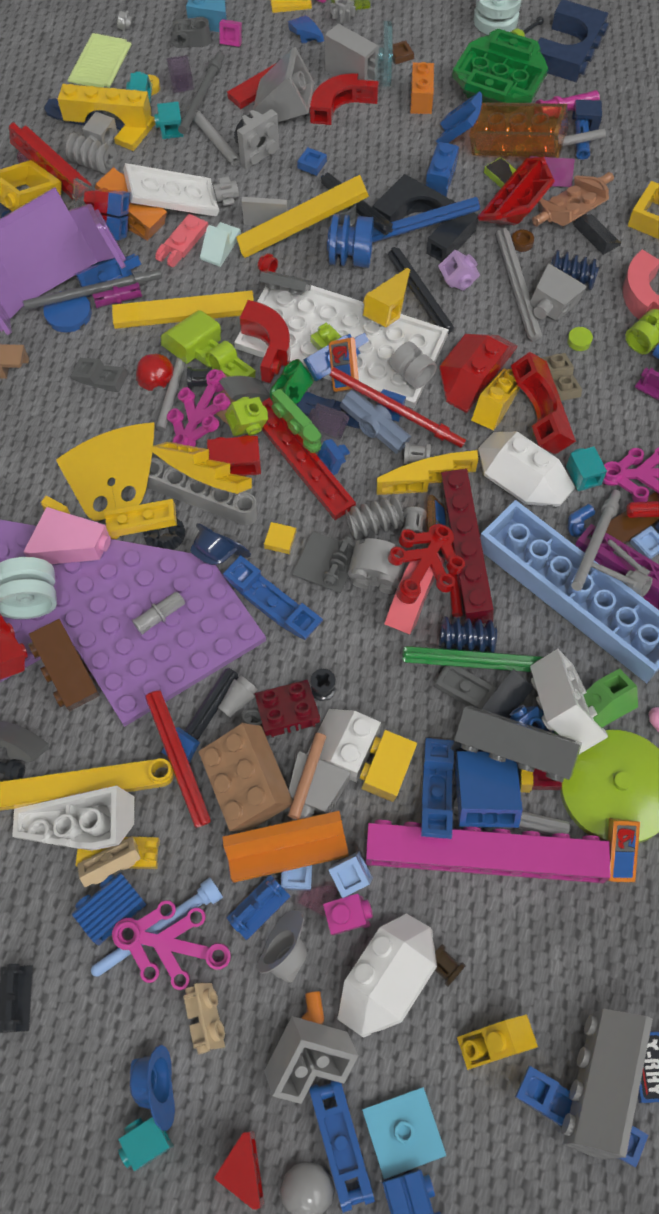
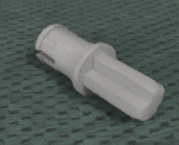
(158, 612)

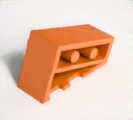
(142, 219)

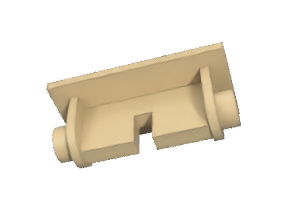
(202, 1002)

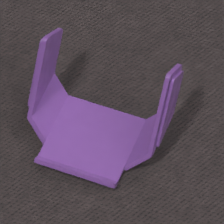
(47, 246)

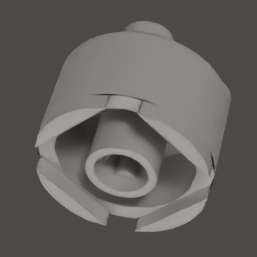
(371, 566)

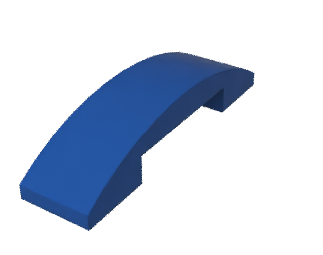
(270, 600)
(437, 789)
(554, 1102)

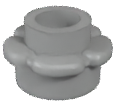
(124, 21)

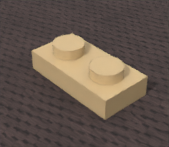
(100, 866)

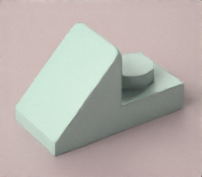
(218, 243)

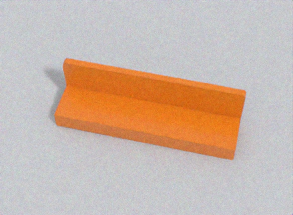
(285, 846)

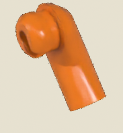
(314, 1008)

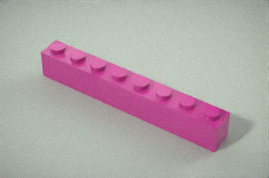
(490, 852)

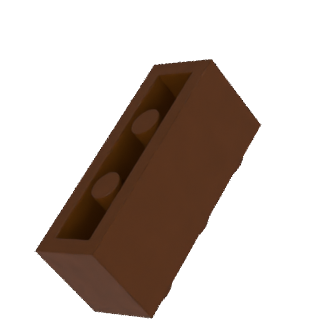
(62, 665)

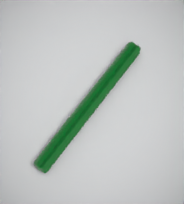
(470, 659)

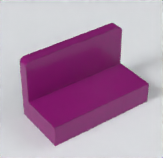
(561, 170)

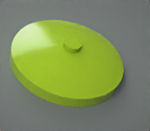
(615, 782)

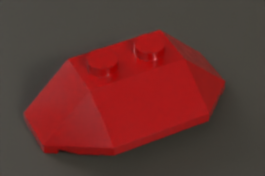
(519, 193)
(473, 367)

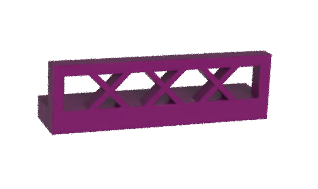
(618, 564)

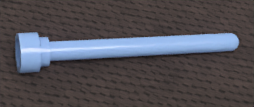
(206, 894)

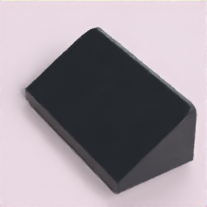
(596, 233)

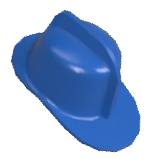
(153, 1086)

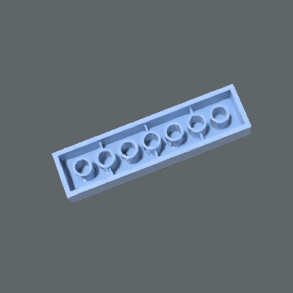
(602, 609)

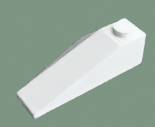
(78, 821)

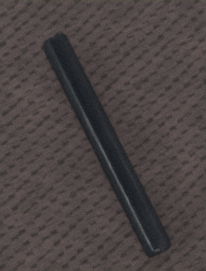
(362, 208)
(420, 290)

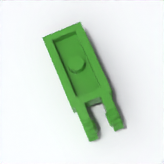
(296, 421)

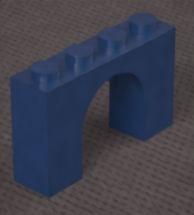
(583, 23)

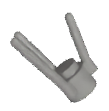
(636, 580)

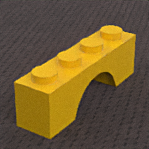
(129, 105)

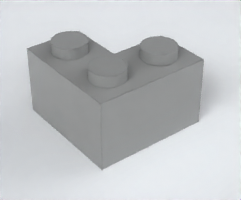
(308, 1052)

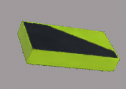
(499, 171)

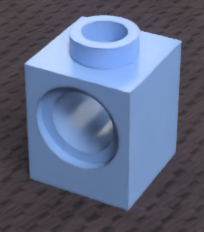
(350, 874)

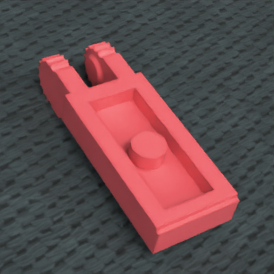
(182, 240)

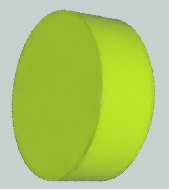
(580, 339)

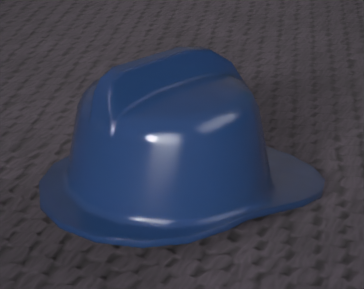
(215, 548)

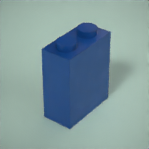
(487, 791)

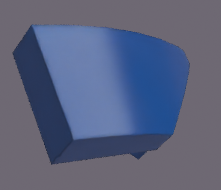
(306, 29)

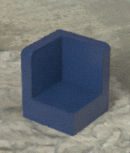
(588, 110)

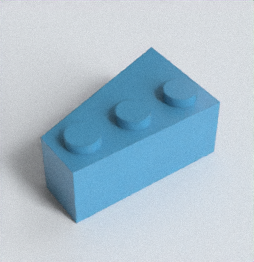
(211, 9)

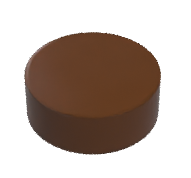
(522, 240)

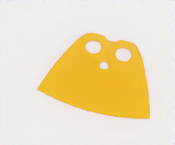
(114, 454)

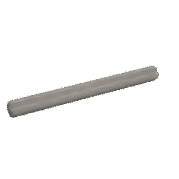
(518, 284)

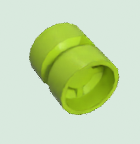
(644, 333)

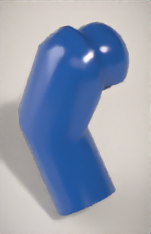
(577, 519)

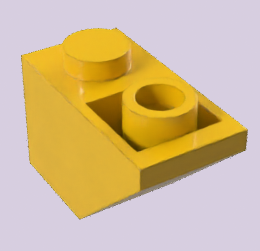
(497, 1041)

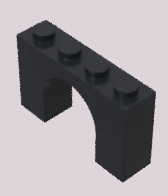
(412, 196)

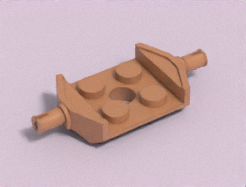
(575, 201)

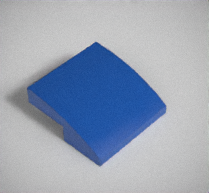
(460, 118)

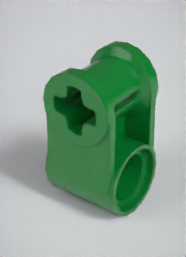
(293, 381)

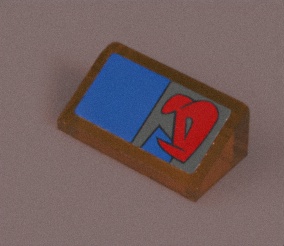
(435, 513)

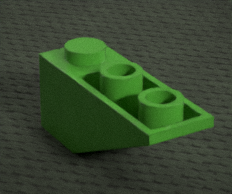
(612, 697)

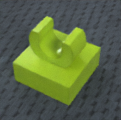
(324, 336)

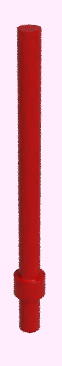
(440, 431)

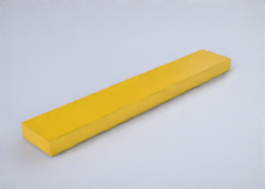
(302, 216)
(178, 309)

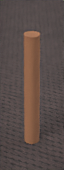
(307, 776)

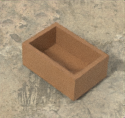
(245, 777)

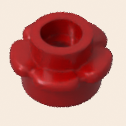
(268, 263)

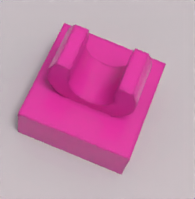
(230, 33)

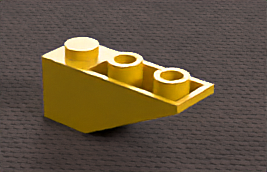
(386, 301)
(496, 400)

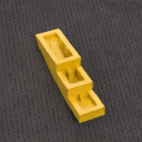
(196, 464)
(417, 475)

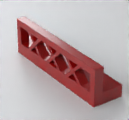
(42, 154)

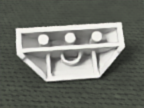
(524, 469)
(388, 976)

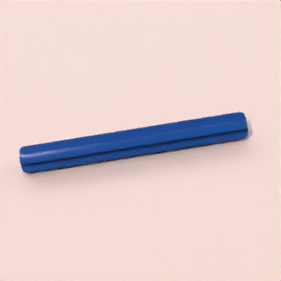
(430, 218)

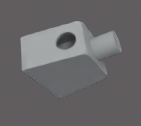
(556, 294)
(325, 787)

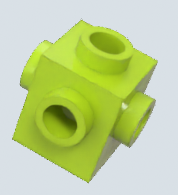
(246, 416)

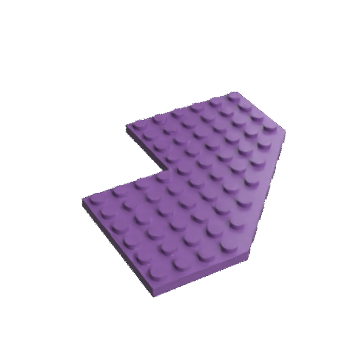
(104, 597)

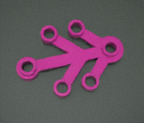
(199, 413)
(619, 474)
(166, 943)

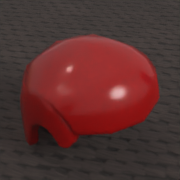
(154, 371)

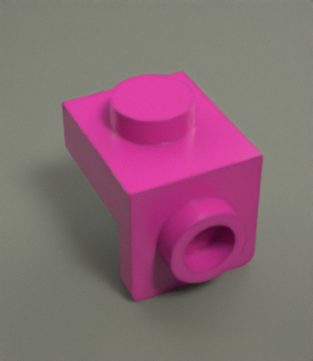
(348, 914)

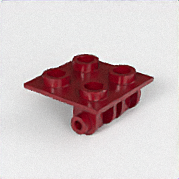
(287, 707)

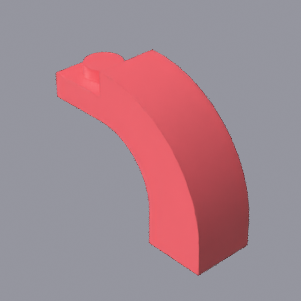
(636, 287)
(403, 615)

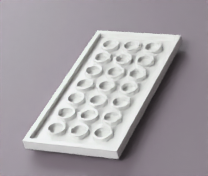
(315, 307)

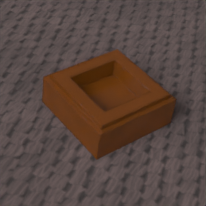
(402, 52)

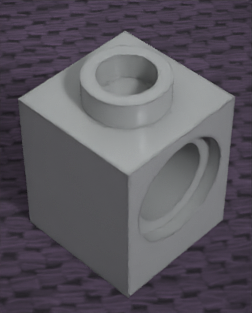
(100, 128)

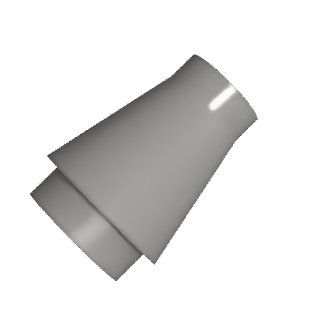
(237, 696)

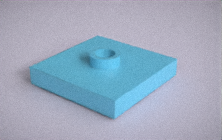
(404, 1133)

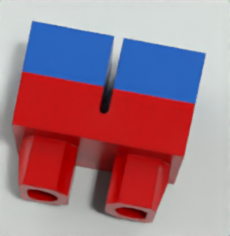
(113, 208)

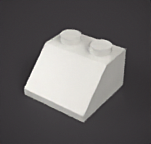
(348, 739)

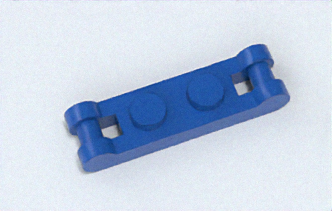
(341, 1145)

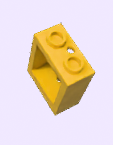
(25, 173)
(641, 218)

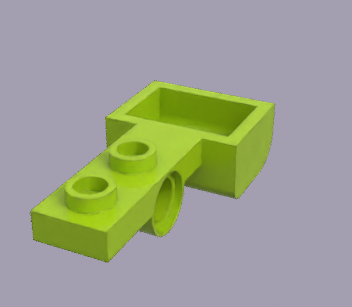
(199, 339)

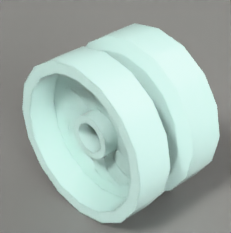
(496, 15)
(26, 588)

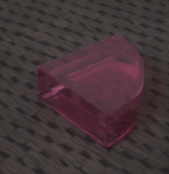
(317, 897)

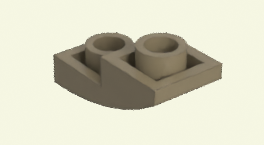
(562, 374)

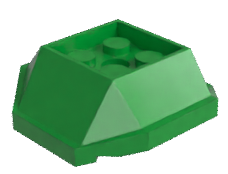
(501, 68)

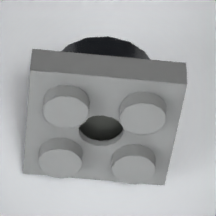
(257, 137)

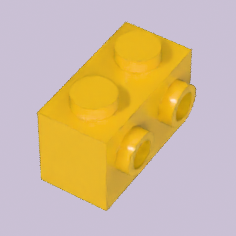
(388, 766)

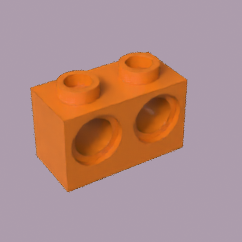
(422, 88)

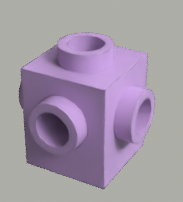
(459, 270)

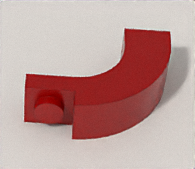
(340, 91)
(268, 325)

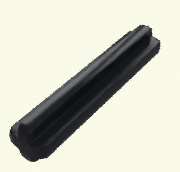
(210, 704)

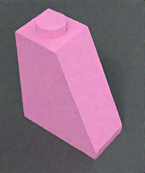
(67, 538)

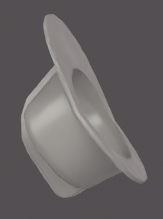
(284, 948)

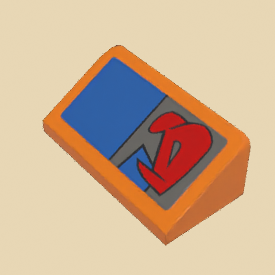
(344, 358)
(623, 844)

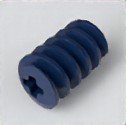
(577, 270)
(468, 634)

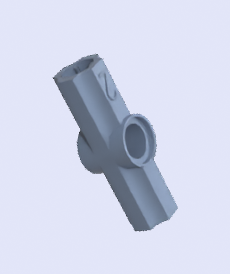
(375, 421)

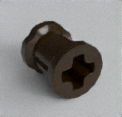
(447, 966)

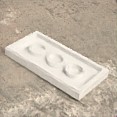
(170, 190)

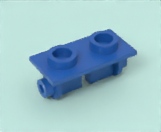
(258, 907)

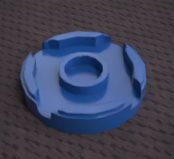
(68, 315)

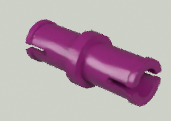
(117, 295)

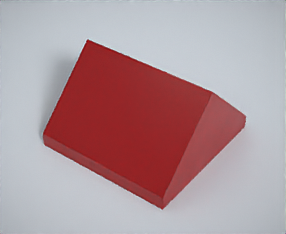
(242, 1173)

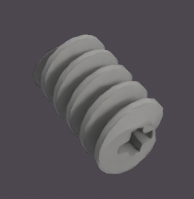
(90, 153)
(374, 516)

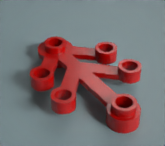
(439, 538)

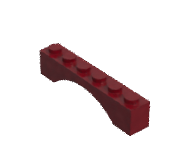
(467, 545)

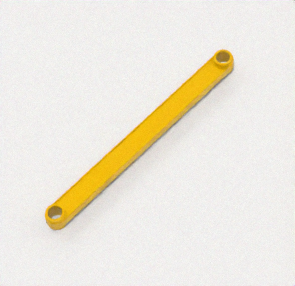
(44, 788)

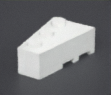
(563, 700)

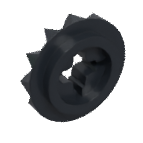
(166, 541)

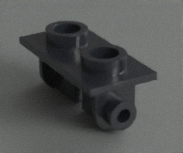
(15, 998)

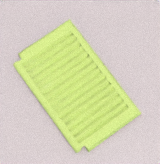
(100, 61)

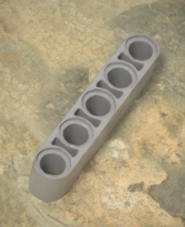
(207, 499)

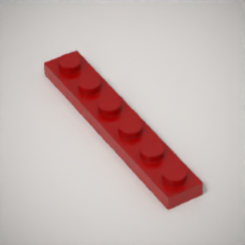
(307, 465)

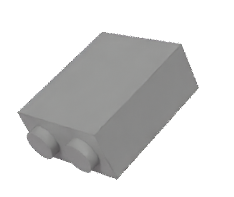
(350, 53)

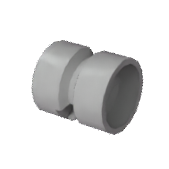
(416, 367)

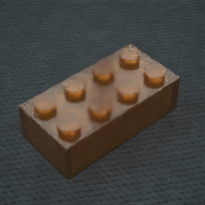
(520, 129)

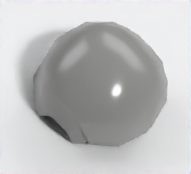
(307, 1189)

